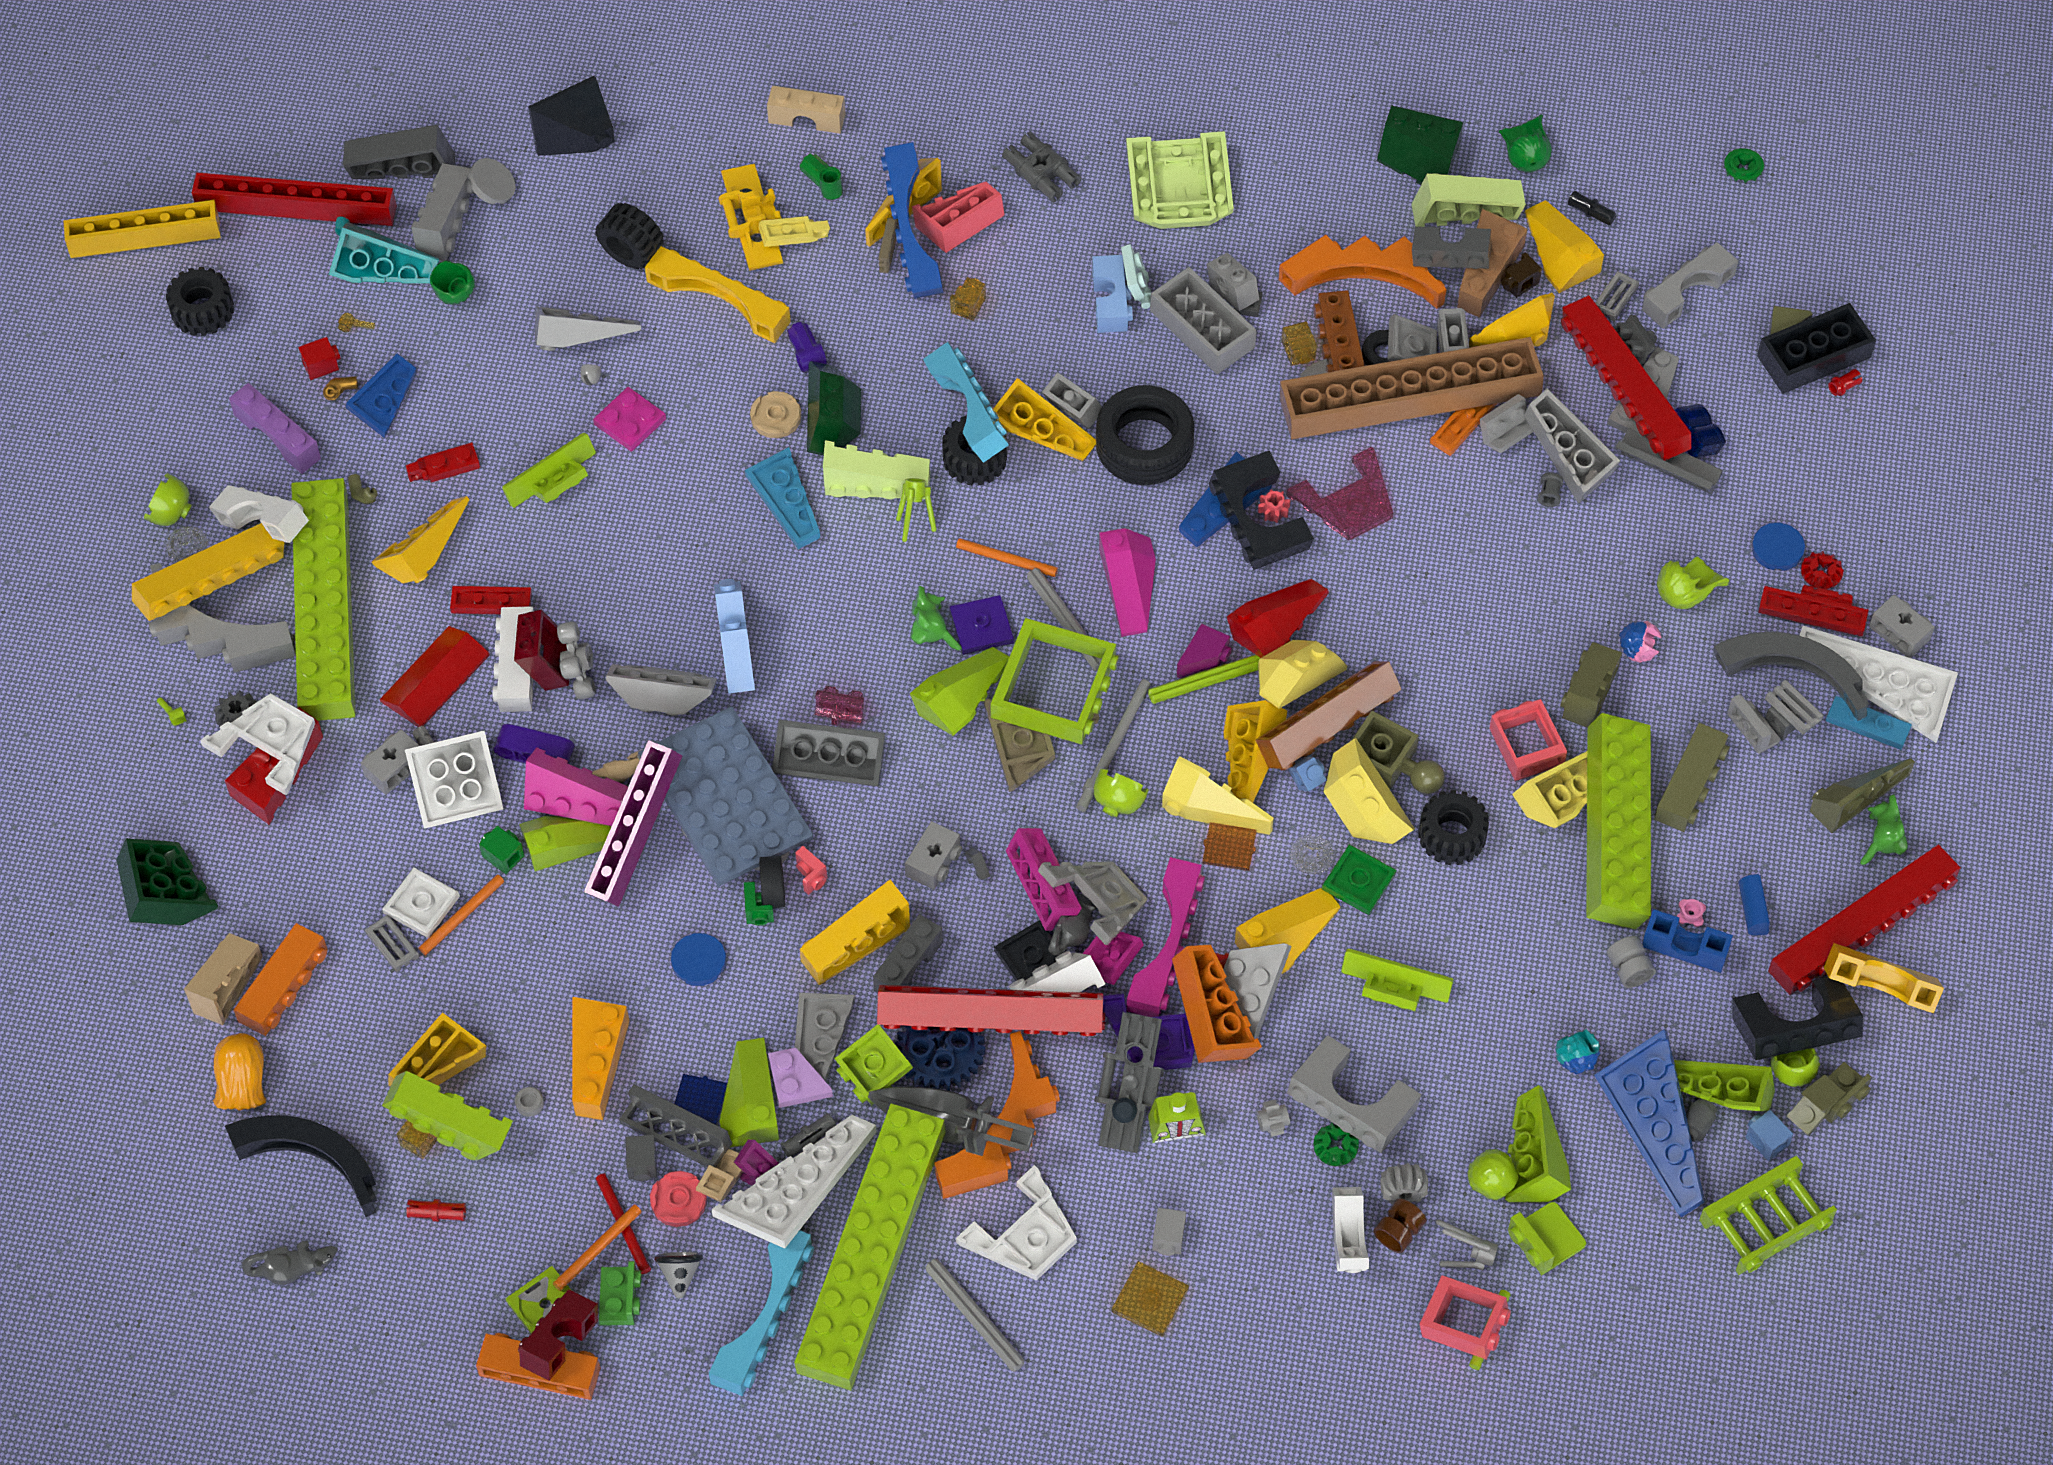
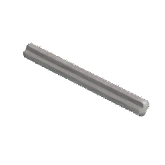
(1058, 609)
(975, 1315)

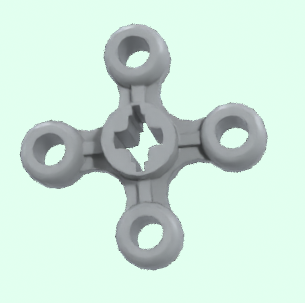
(576, 660)

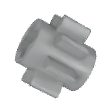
(1273, 1118)

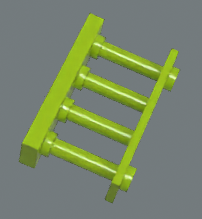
(1765, 1188)

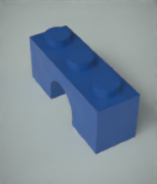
(1701, 949)

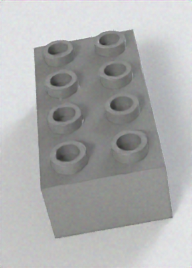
(1203, 320)

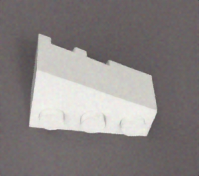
(1069, 974)

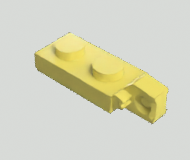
(792, 231)

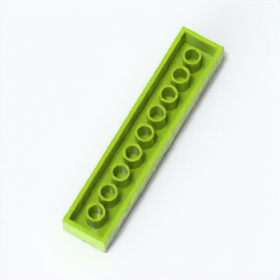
(323, 601)
(870, 1247)

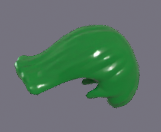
(1528, 145)

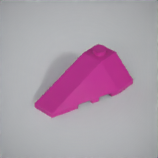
(1130, 574)

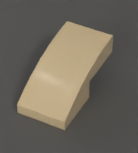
(720, 1180)

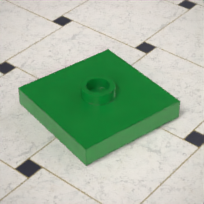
(1359, 879)

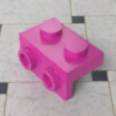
(1115, 957)

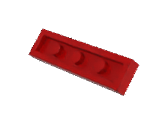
(1813, 611)

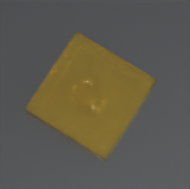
(1150, 1299)

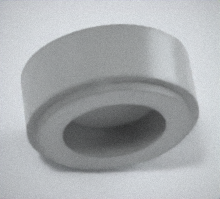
(529, 1101)

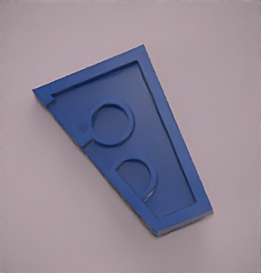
(383, 395)

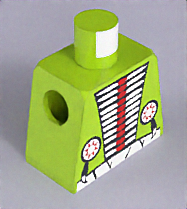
(1176, 1117)

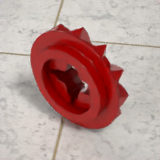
(1817, 578)

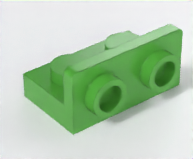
(618, 1295)

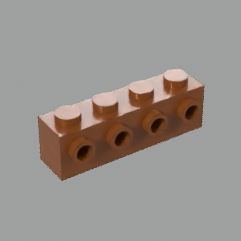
(1338, 331)

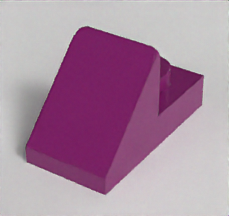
(754, 1161)

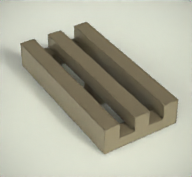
(887, 246)

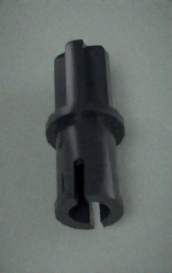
(1591, 208)

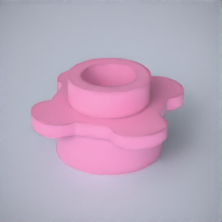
(1694, 906)

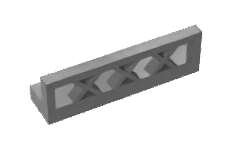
(1681, 467)
(680, 1118)

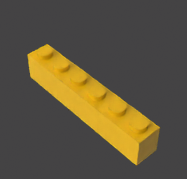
(142, 229)
(206, 571)

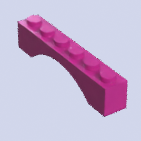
(1150, 985)

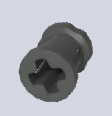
(1550, 489)

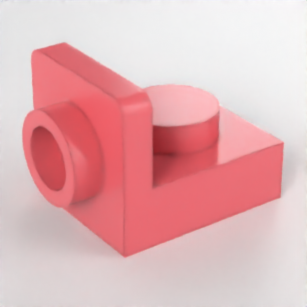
(812, 869)

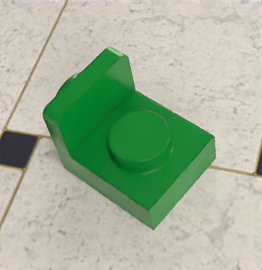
(755, 912)

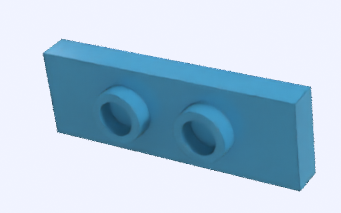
(1874, 726)

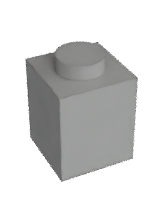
(1169, 1231)

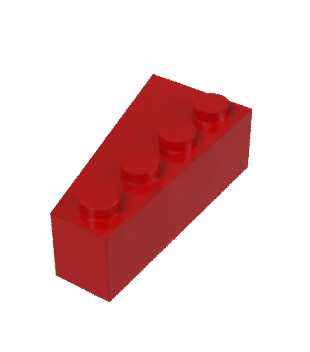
(248, 781)

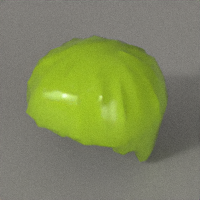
(1796, 1067)
(1492, 1174)

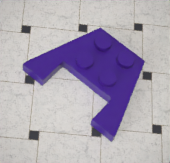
(1174, 1044)

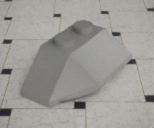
(660, 688)

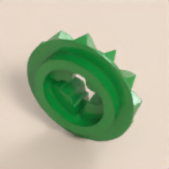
(1744, 157)
(1335, 1156)

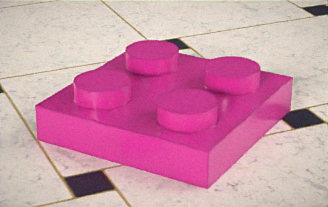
(629, 419)

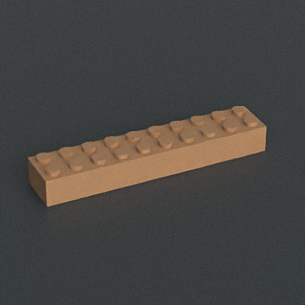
(1410, 388)

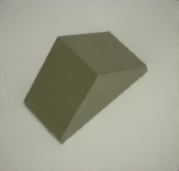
(1785, 317)

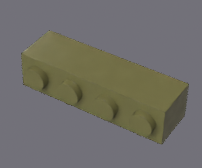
(1691, 778)

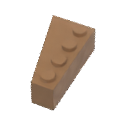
(1481, 284)

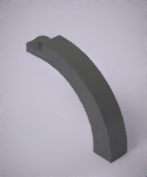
(1796, 651)

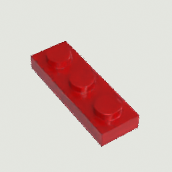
(488, 599)

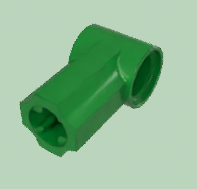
(823, 175)

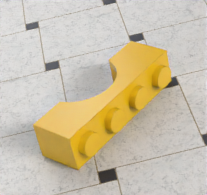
(1866, 970)

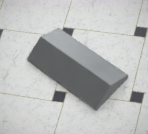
(828, 753)

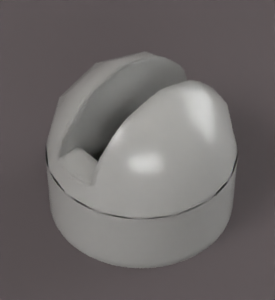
(590, 374)

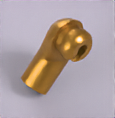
(338, 385)

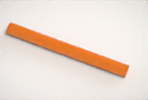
(1006, 557)
(461, 914)
(597, 1247)

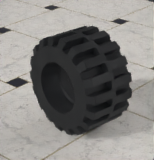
(629, 235)
(205, 316)
(969, 466)
(1458, 809)

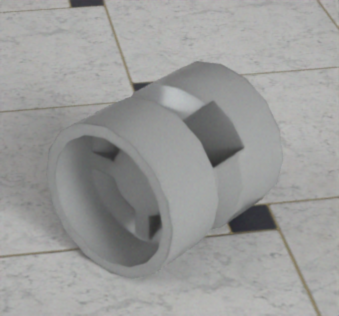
(1630, 959)

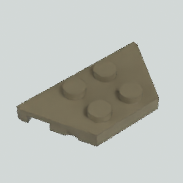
(1019, 749)

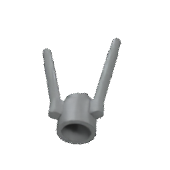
(1482, 1251)

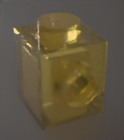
(415, 1141)

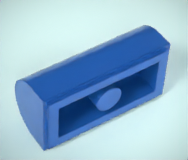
(1754, 905)

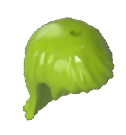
(1689, 584)

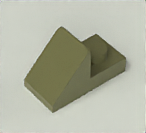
(1816, 1104)

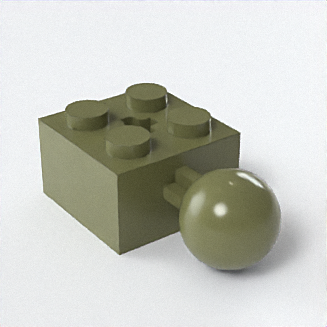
(1391, 752)

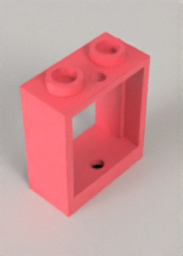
(1536, 761)
(1438, 1305)

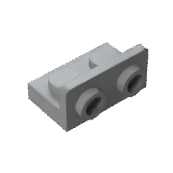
(1505, 425)
(1752, 724)

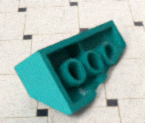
(379, 259)

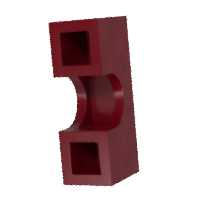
(569, 1316)

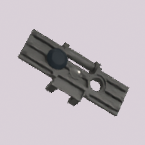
(1139, 1083)

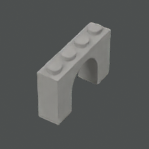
(1372, 1123)

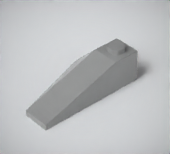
(562, 329)

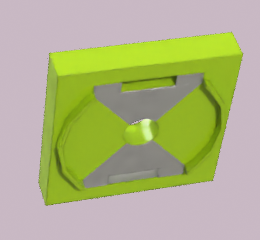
(527, 1299)

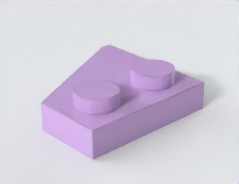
(796, 1079)

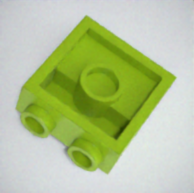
(872, 1063)

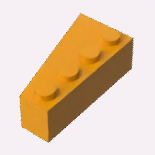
(596, 1049)

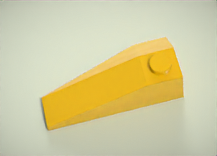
(419, 553)
(1289, 923)

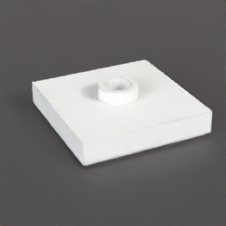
(421, 902)

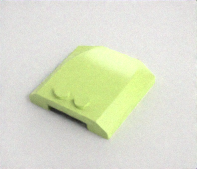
(1180, 180)

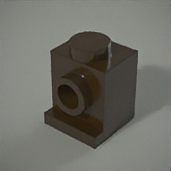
(1521, 276)

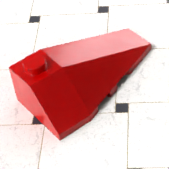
(1272, 619)

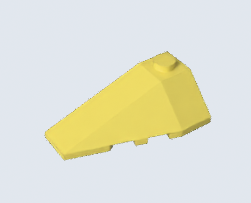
(1555, 794)
(1202, 800)

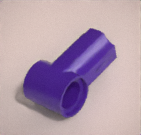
(805, 346)

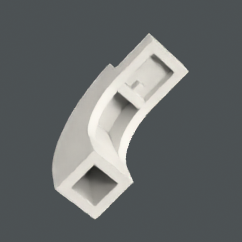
(1349, 1230)

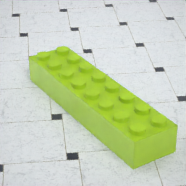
(1618, 821)

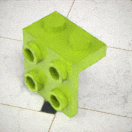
(1546, 1237)

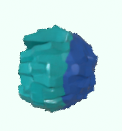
(1578, 1052)

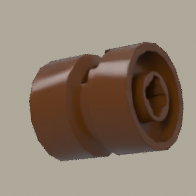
(1402, 1222)

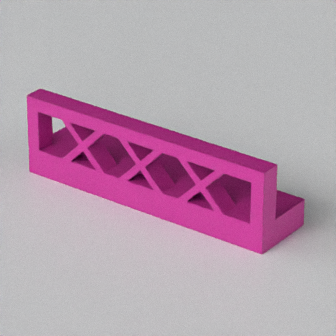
(1034, 852)

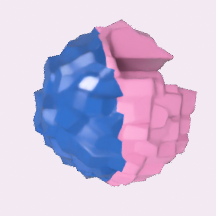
(1638, 641)

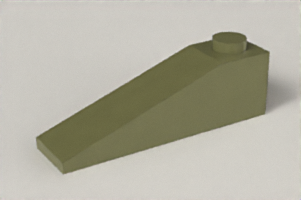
(1851, 796)

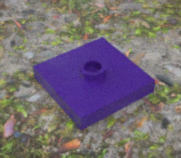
(981, 624)

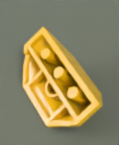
(1524, 322)

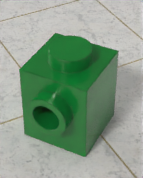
(501, 849)

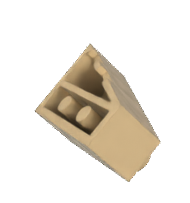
(223, 978)

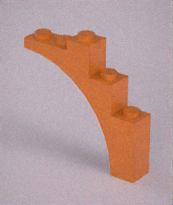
(1363, 259)
(1028, 1100)

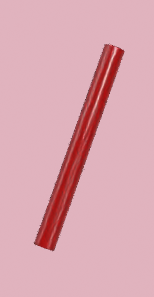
(627, 1233)

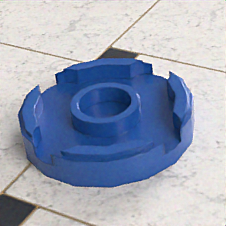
(1778, 546)
(698, 959)

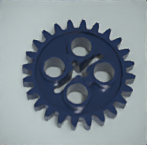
(961, 1059)

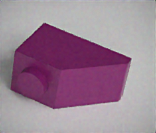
(1204, 652)

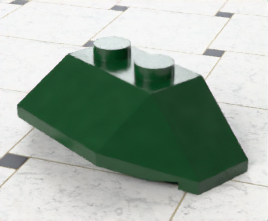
(832, 408)

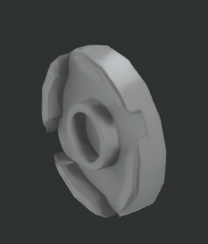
(491, 181)

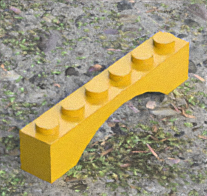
(676, 273)

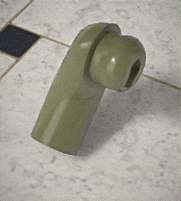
(359, 493)

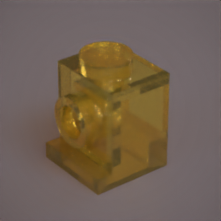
(968, 298)

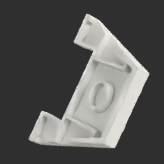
(272, 728)
(1033, 1240)

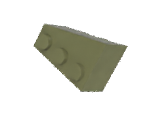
(1590, 684)

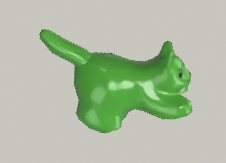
(929, 622)
(1889, 832)

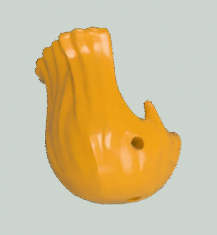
(238, 1073)

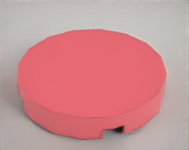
(676, 1199)

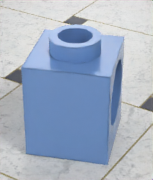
(1768, 1134)

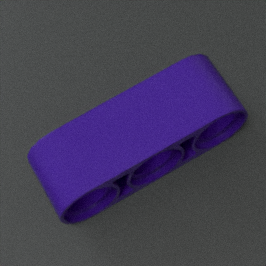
(519, 743)

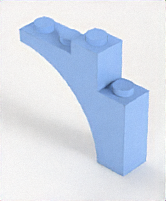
(734, 636)

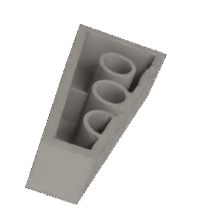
(1570, 445)

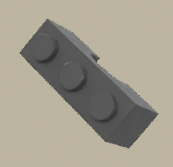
(1470, 252)
(917, 944)

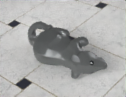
(1072, 929)
(287, 1266)

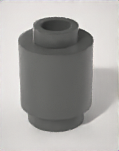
(1700, 1118)

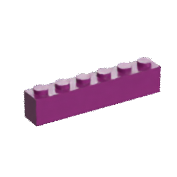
(633, 823)

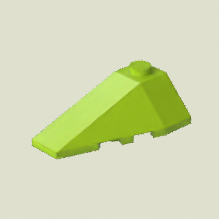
(561, 839)
(748, 1099)

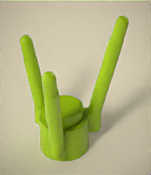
(912, 492)

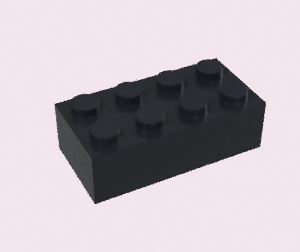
(1816, 348)

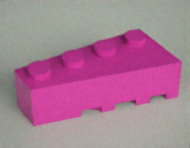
(570, 792)

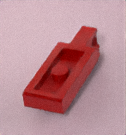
(444, 464)

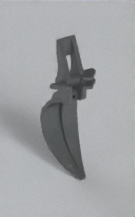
(958, 1116)

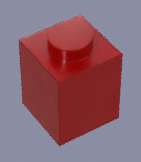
(319, 358)

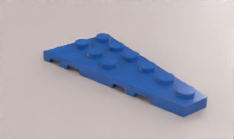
(1651, 1107)

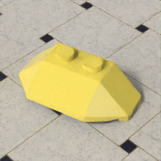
(1296, 670)
(1363, 797)

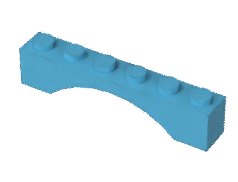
(981, 428)
(737, 1360)

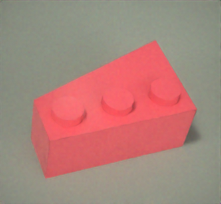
(959, 217)

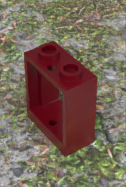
(532, 631)

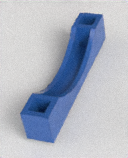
(903, 171)

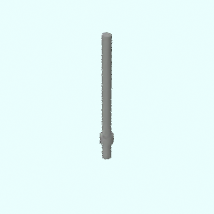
(1114, 743)

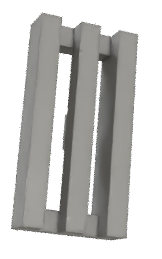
(1607, 310)
(1797, 704)
(403, 959)

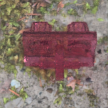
(839, 706)

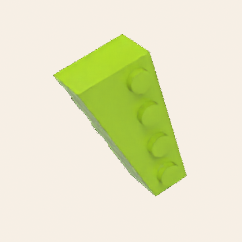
(446, 1116)

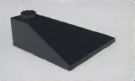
(572, 121)

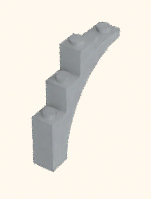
(241, 644)

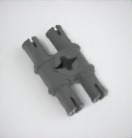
(1041, 166)

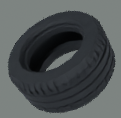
(1144, 466)

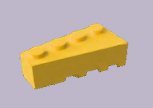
(857, 933)

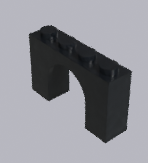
(1259, 543)
(1771, 1036)

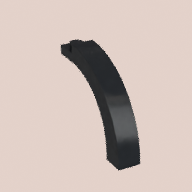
(302, 1135)

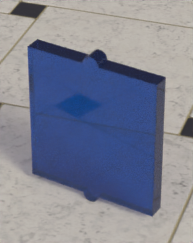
(701, 1096)

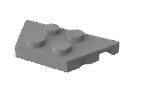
(1254, 978)

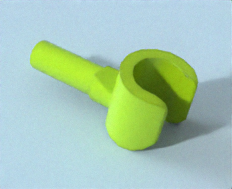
(175, 715)

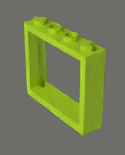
(1040, 721)

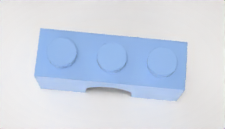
(1110, 277)

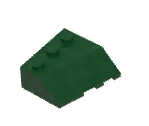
(1419, 143)
(161, 883)

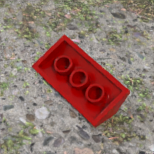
(435, 676)

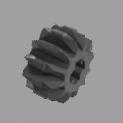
(232, 707)

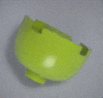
(169, 502)
(1118, 794)

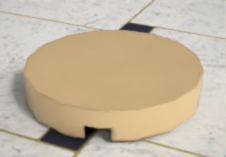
(775, 414)

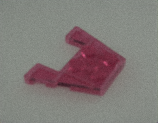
(1354, 507)

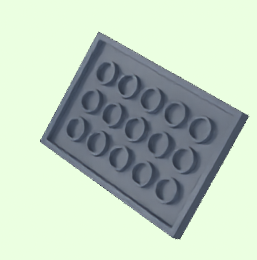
(730, 798)

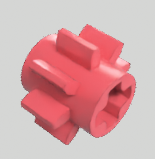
(1274, 506)

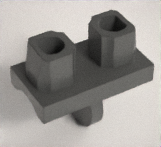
(1636, 338)

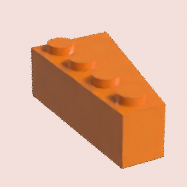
(1211, 1007)

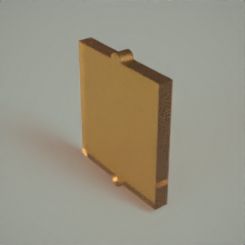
(1229, 846)

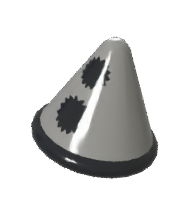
(679, 1269)

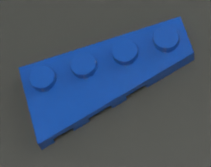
(1206, 515)

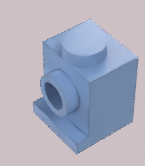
(1308, 773)

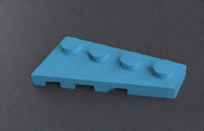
(782, 492)

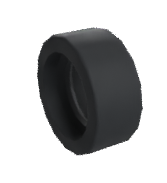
(772, 881)

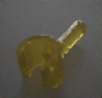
(348, 320)

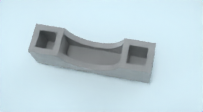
(1710, 268)

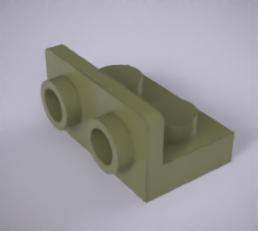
(1855, 1087)

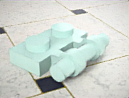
(1136, 276)

